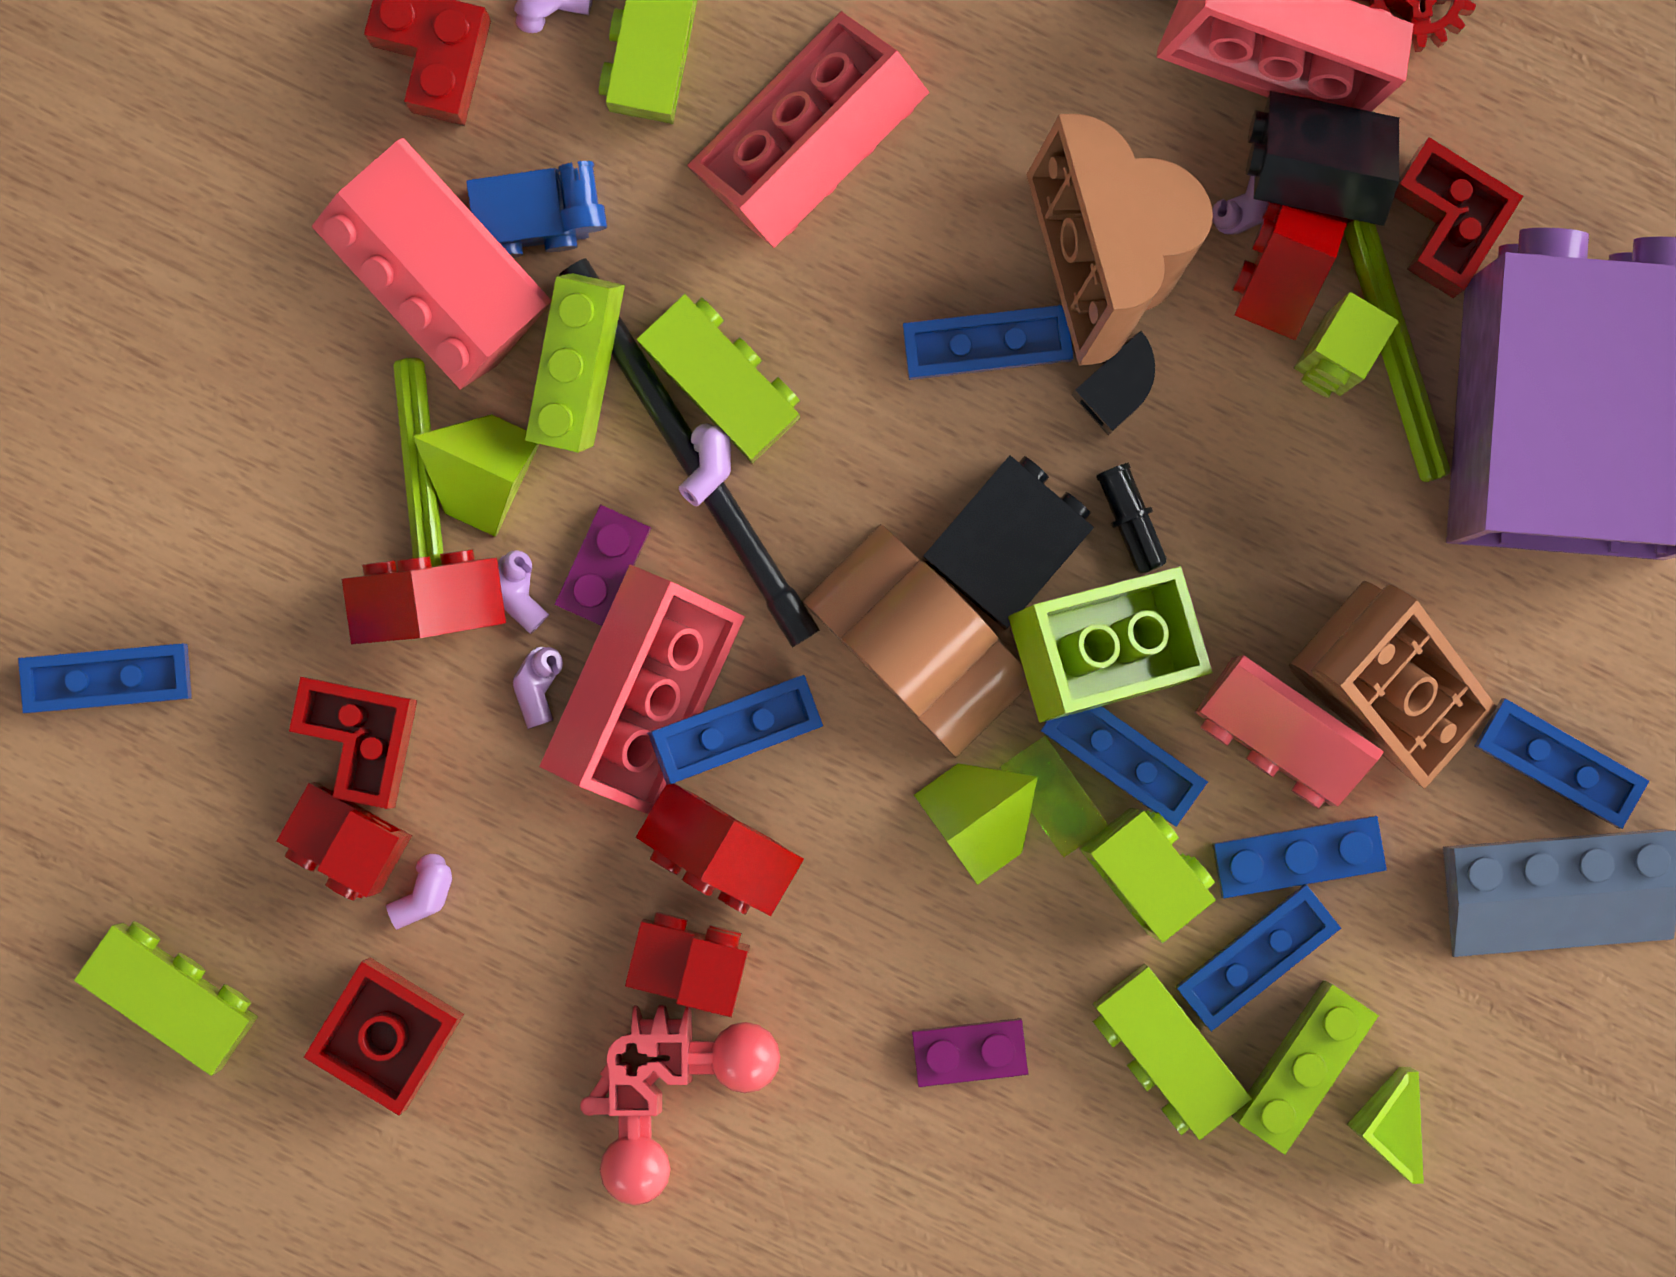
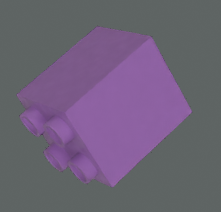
(1568, 400)

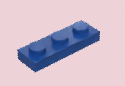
(987, 342)
(105, 678)
(735, 729)
(1128, 761)
(1561, 763)
(1299, 856)
(1258, 957)

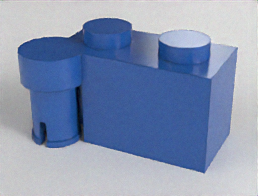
(539, 207)

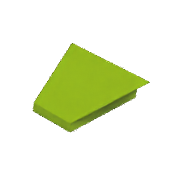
(477, 468)
(980, 814)
(1393, 1124)

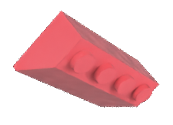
(1293, 47)
(809, 128)
(432, 264)
(643, 673)

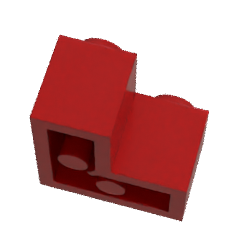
(447, 50)
(1467, 212)
(1291, 267)
(423, 598)
(373, 735)
(344, 840)
(717, 851)
(687, 964)

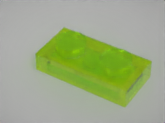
(1059, 799)

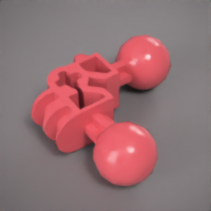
(740, 1057)

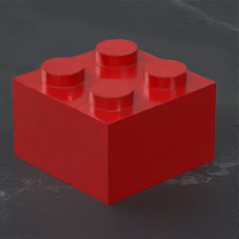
(383, 1036)

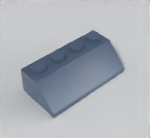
(1561, 892)

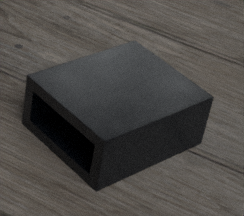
(1324, 157)
(1009, 540)

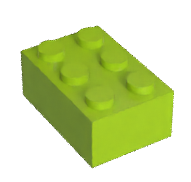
(1109, 644)
(1148, 873)

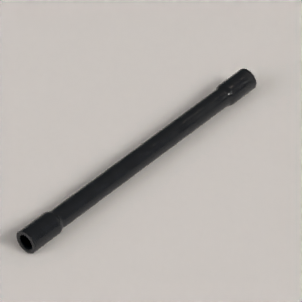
(780, 598)

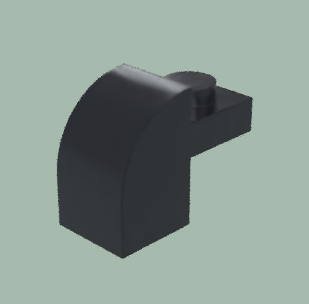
(1119, 384)

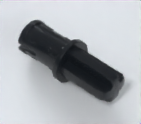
(1132, 518)

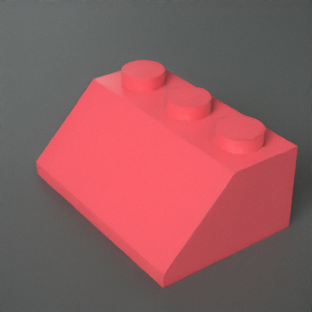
(1286, 733)

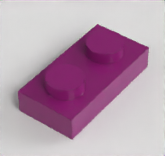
(601, 564)
(970, 1052)

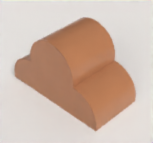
(1112, 229)
(919, 639)
(1395, 680)

